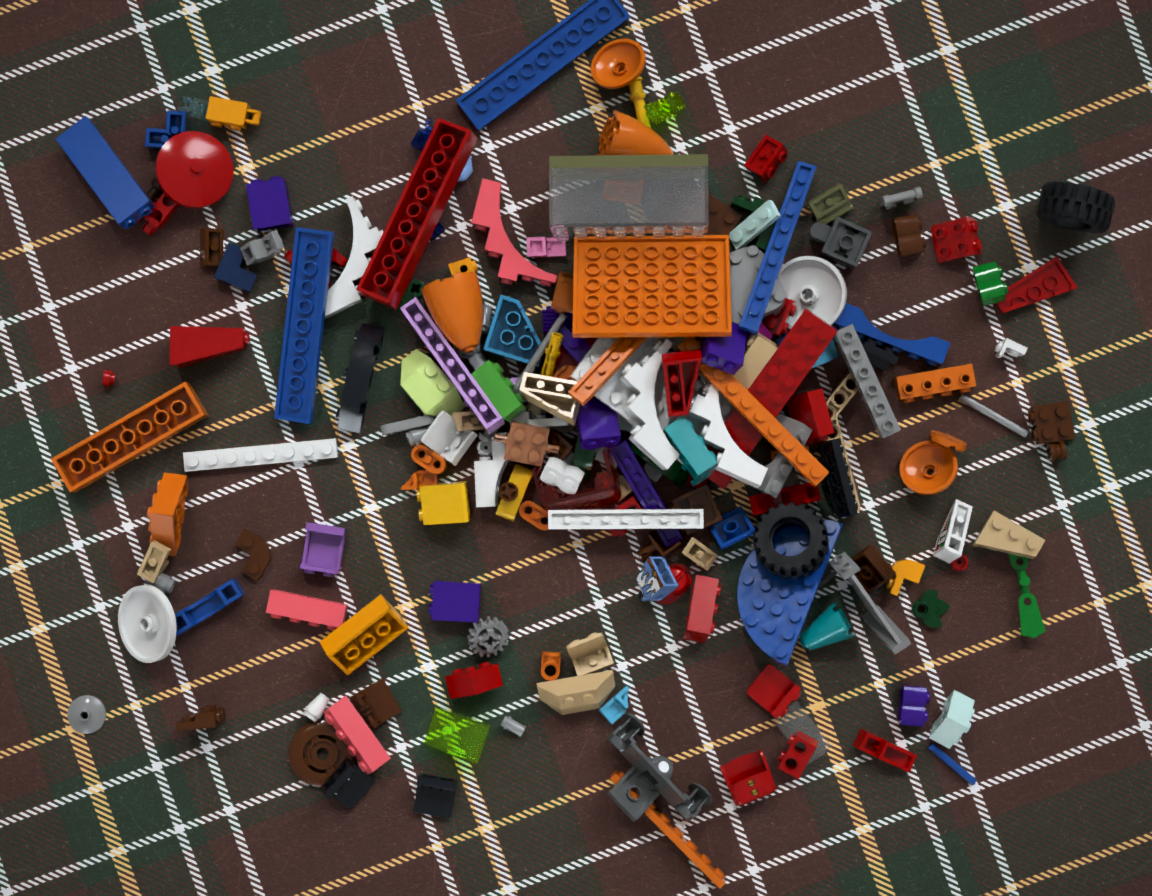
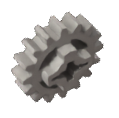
(488, 637)

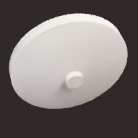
(814, 286)
(147, 623)

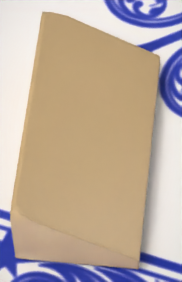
(466, 421)

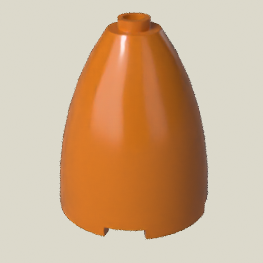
(630, 137)
(457, 309)

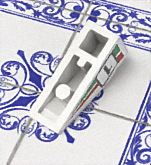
(953, 533)

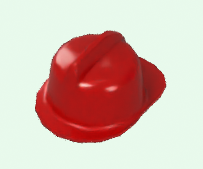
(683, 578)

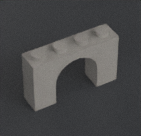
(780, 467)

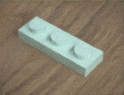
(754, 224)

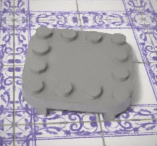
(743, 272)

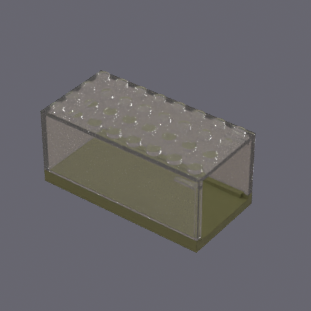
(628, 196)

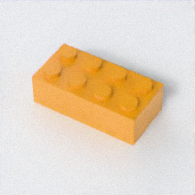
(363, 635)

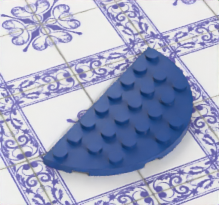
(778, 607)

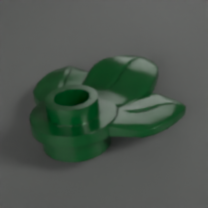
(932, 609)

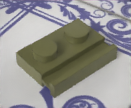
(830, 204)

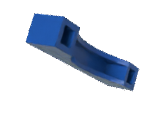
(929, 349)

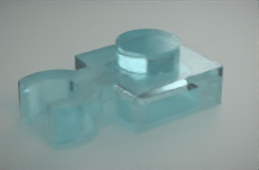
(196, 107)

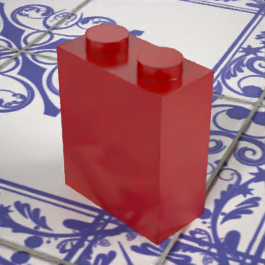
(813, 412)

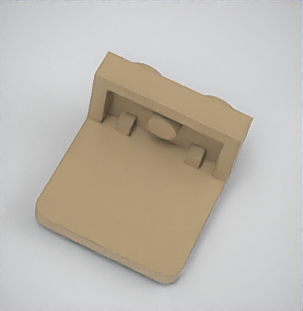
(590, 654)

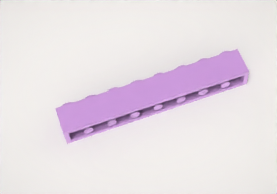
(452, 365)

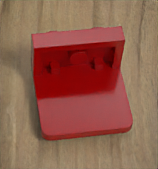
(956, 239)
(773, 691)

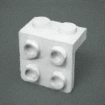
(446, 440)

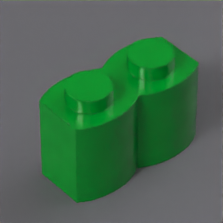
(989, 283)

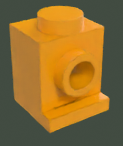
(456, 266)

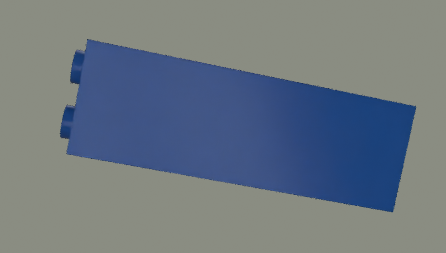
(105, 173)

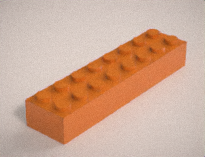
(129, 437)

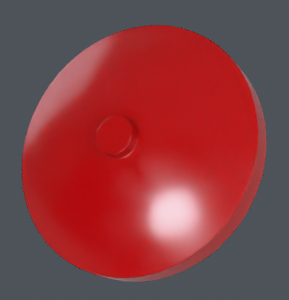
(194, 169)

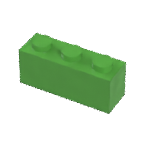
(499, 390)

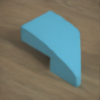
(615, 706)

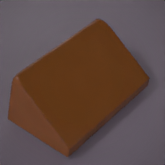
(211, 247)

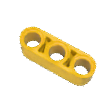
(520, 477)

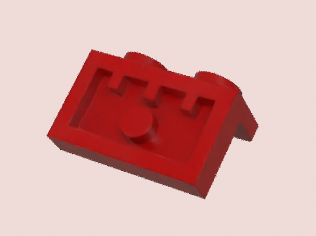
(766, 158)
(778, 324)

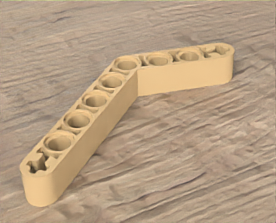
(835, 409)

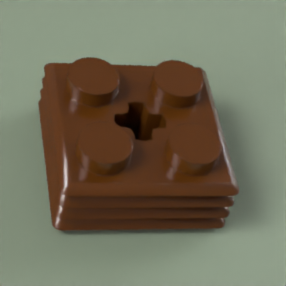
(873, 569)

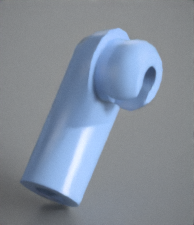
(467, 171)

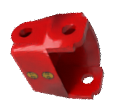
(748, 777)

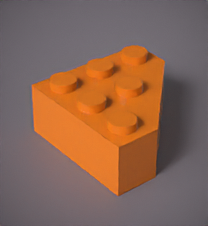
(168, 511)

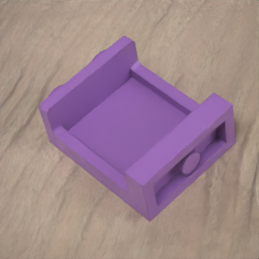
(323, 549)

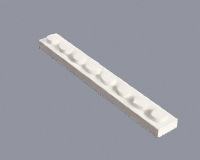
(260, 455)
(626, 519)

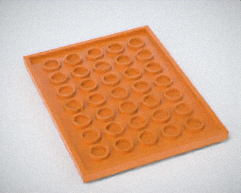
(652, 287)

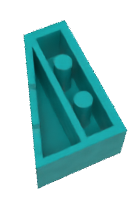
(691, 449)

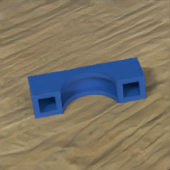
(208, 605)

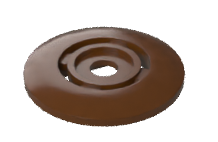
(304, 752)

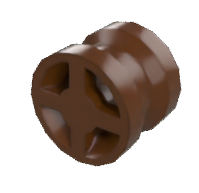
(1056, 451)
(508, 491)

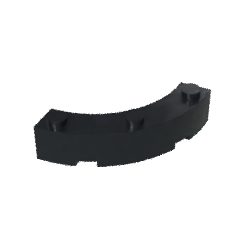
(359, 377)

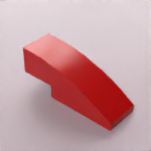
(885, 750)

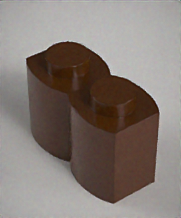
(907, 235)

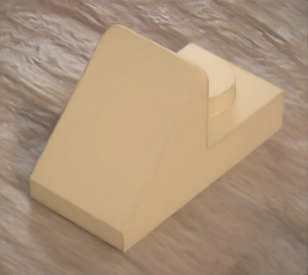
(699, 554)
(154, 561)

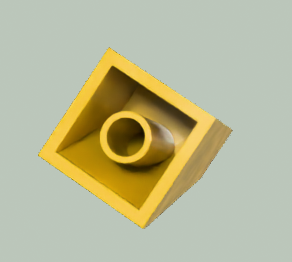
(444, 503)

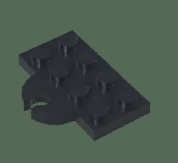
(837, 484)

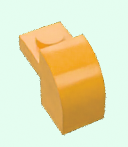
(904, 570)

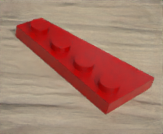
(1038, 285)

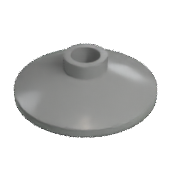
(95, 710)

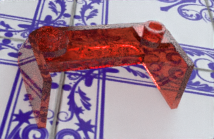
(605, 493)

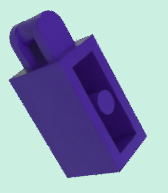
(574, 347)

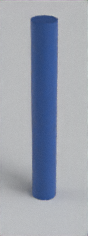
(952, 764)

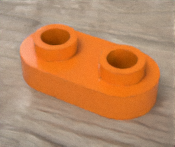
(429, 460)
(536, 515)

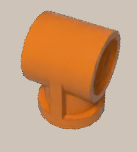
(553, 659)

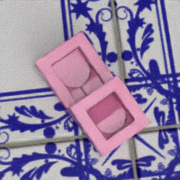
(545, 247)

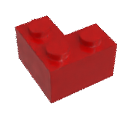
(473, 680)

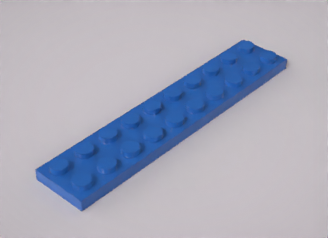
(541, 60)
(304, 325)

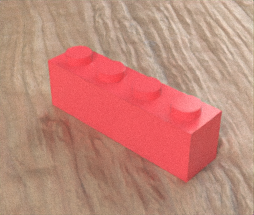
(306, 608)
(356, 735)

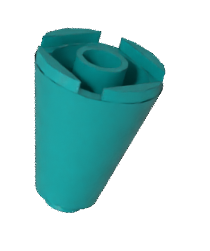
(827, 629)

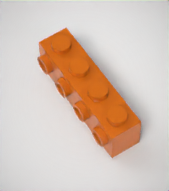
(934, 382)

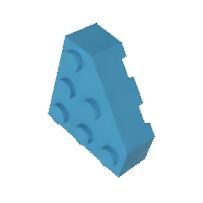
(512, 333)

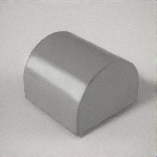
(477, 360)

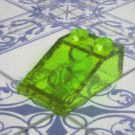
(457, 734)

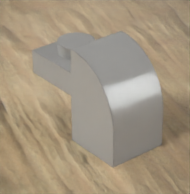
(262, 249)

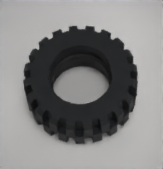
(1075, 207)
(790, 516)

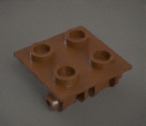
(376, 704)

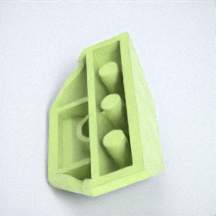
(429, 385)

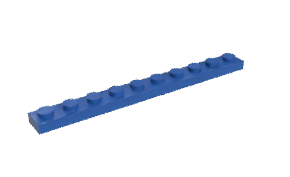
(777, 248)

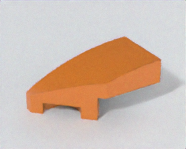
(420, 478)

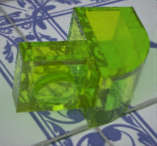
(665, 108)

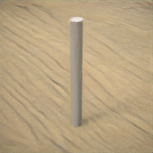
(993, 415)

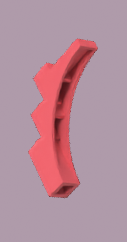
(498, 244)

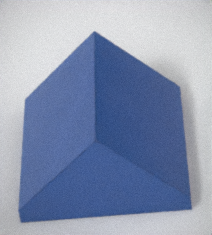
(732, 528)

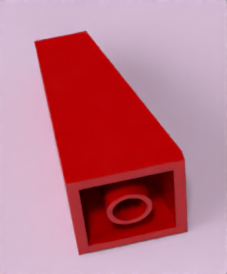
(201, 344)

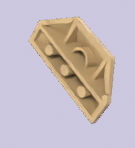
(577, 692)

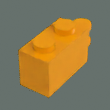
(231, 114)

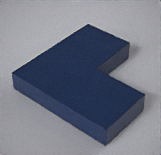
(230, 271)

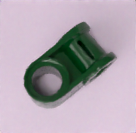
(409, 295)

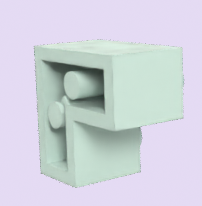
(953, 720)

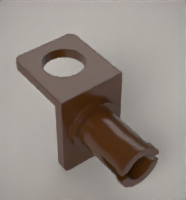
(654, 547)

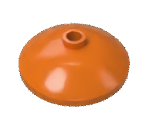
(618, 63)
(928, 457)

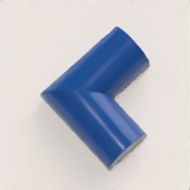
(174, 125)

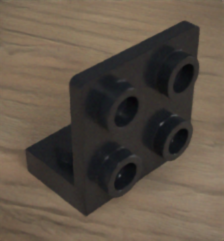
(347, 784)
(435, 795)

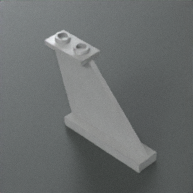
(875, 617)

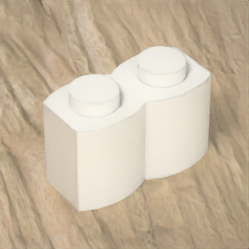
(562, 475)

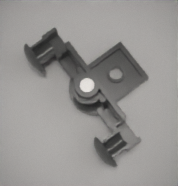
(649, 777)

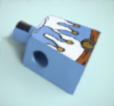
(655, 580)

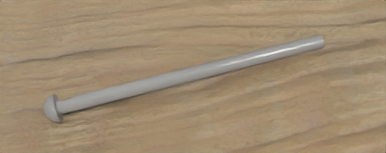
(485, 437)

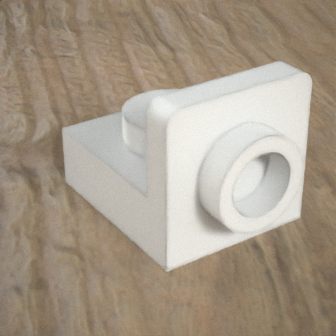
(1014, 349)

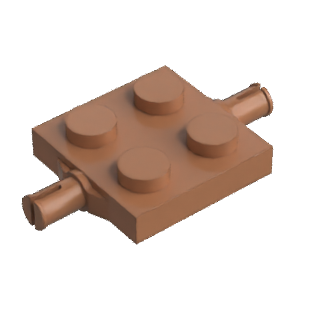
(526, 443)

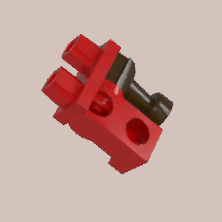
(161, 213)

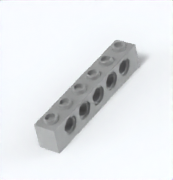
(866, 381)

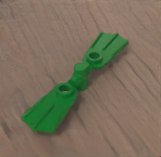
(1030, 617)

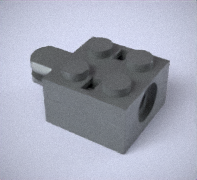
(840, 243)

